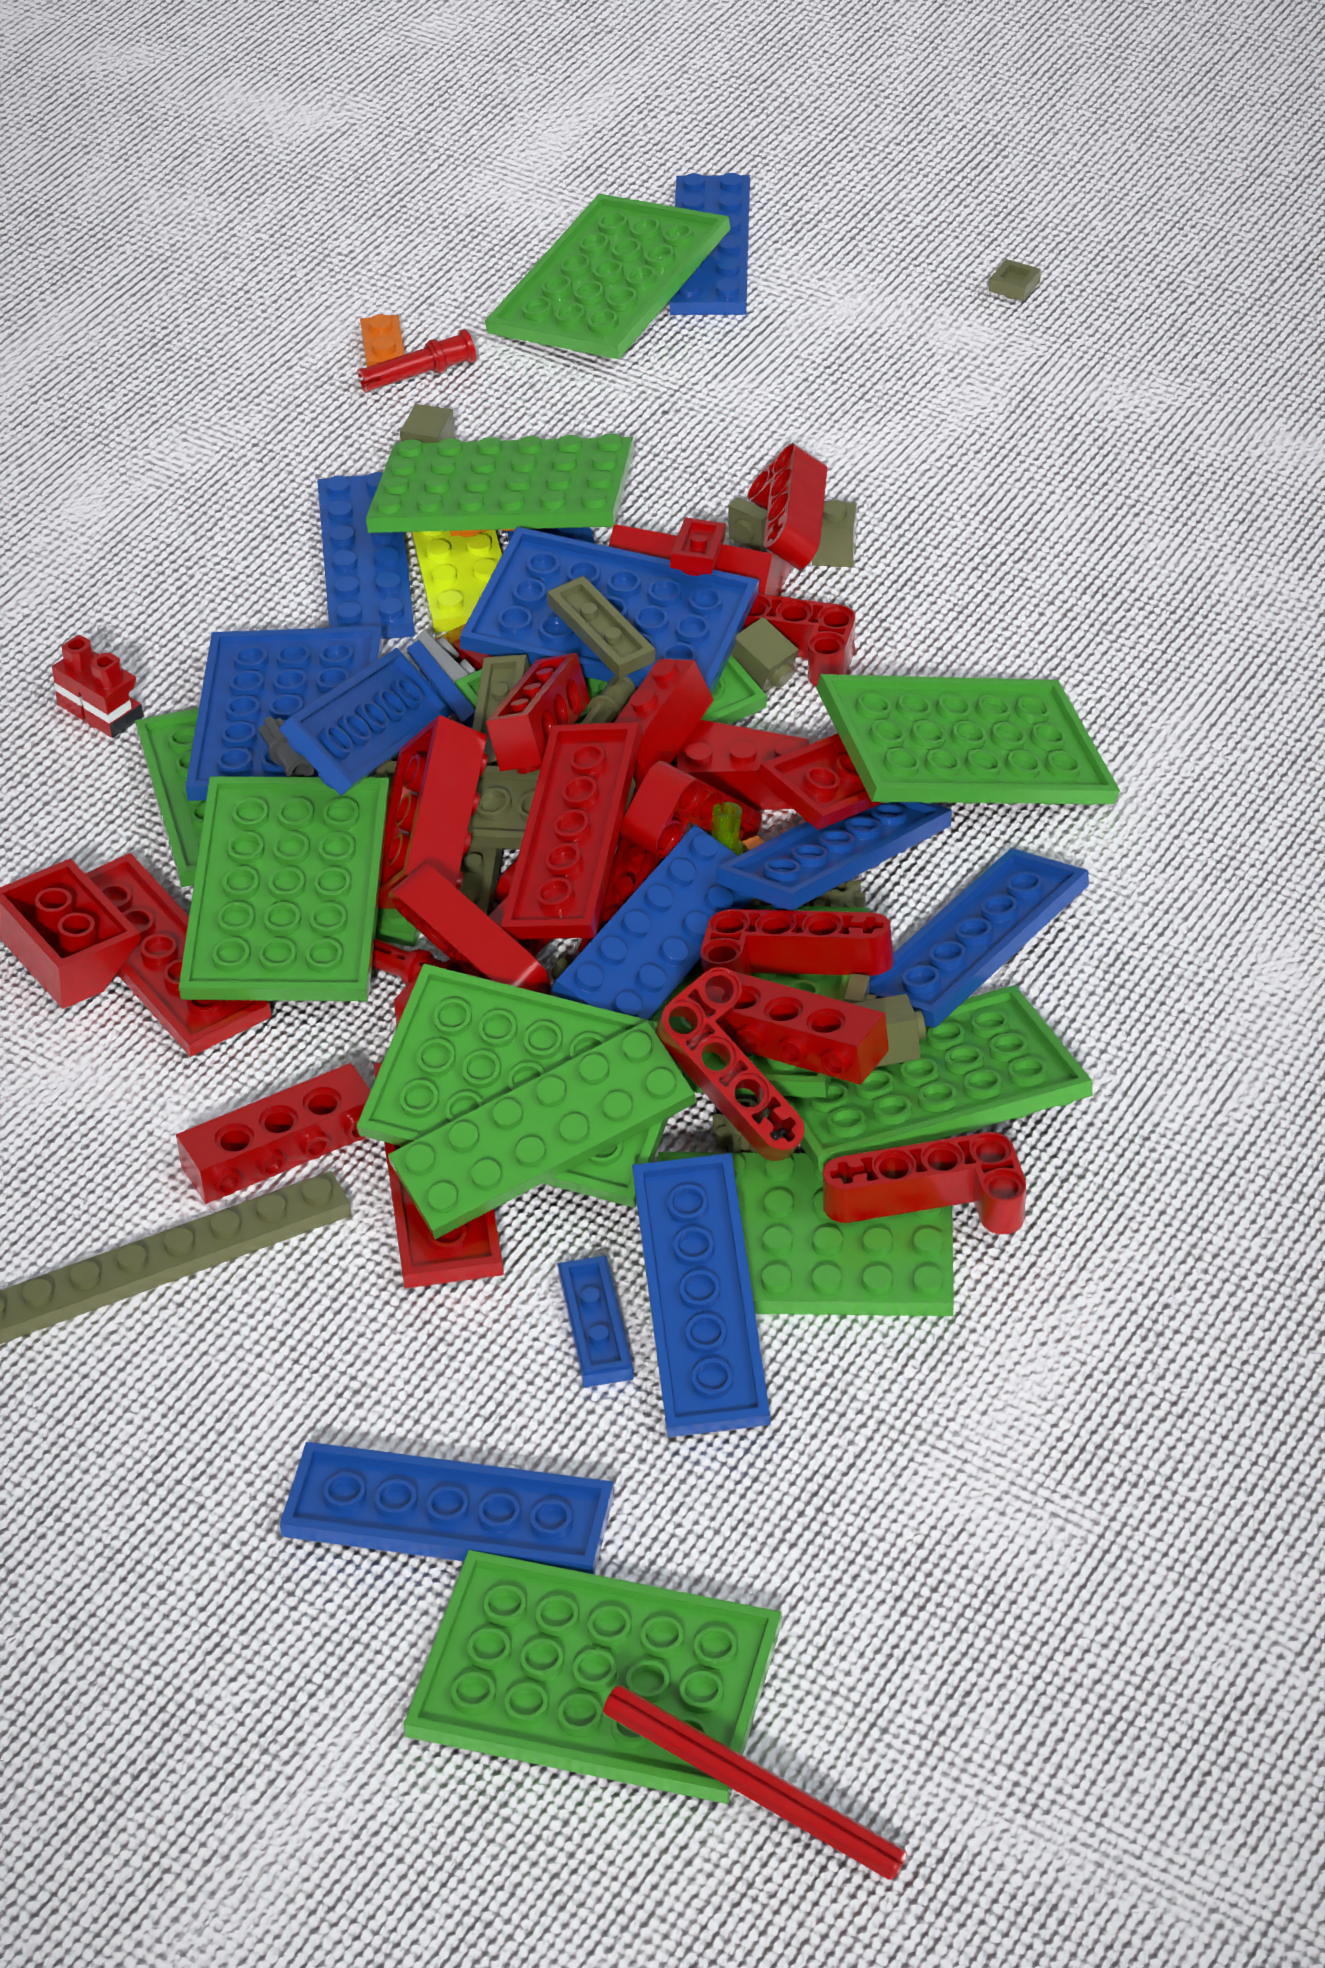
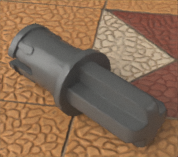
(280, 751)

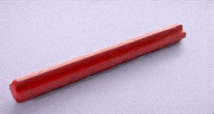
(755, 1782)

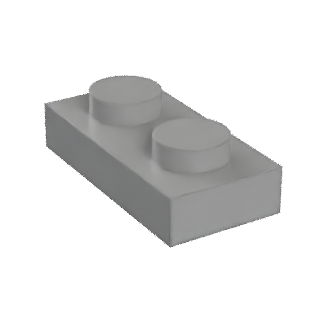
(445, 656)

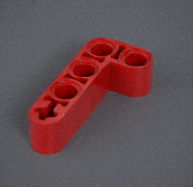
(794, 500)
(816, 628)
(669, 802)
(465, 931)
(798, 942)
(738, 1070)
(927, 1177)

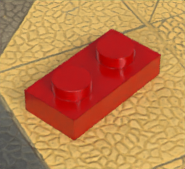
(697, 546)

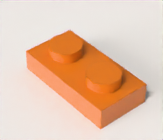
(381, 338)

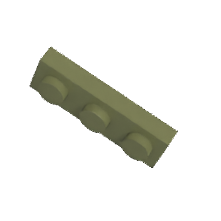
(601, 627)

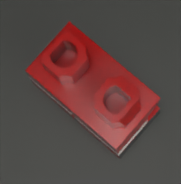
(95, 687)

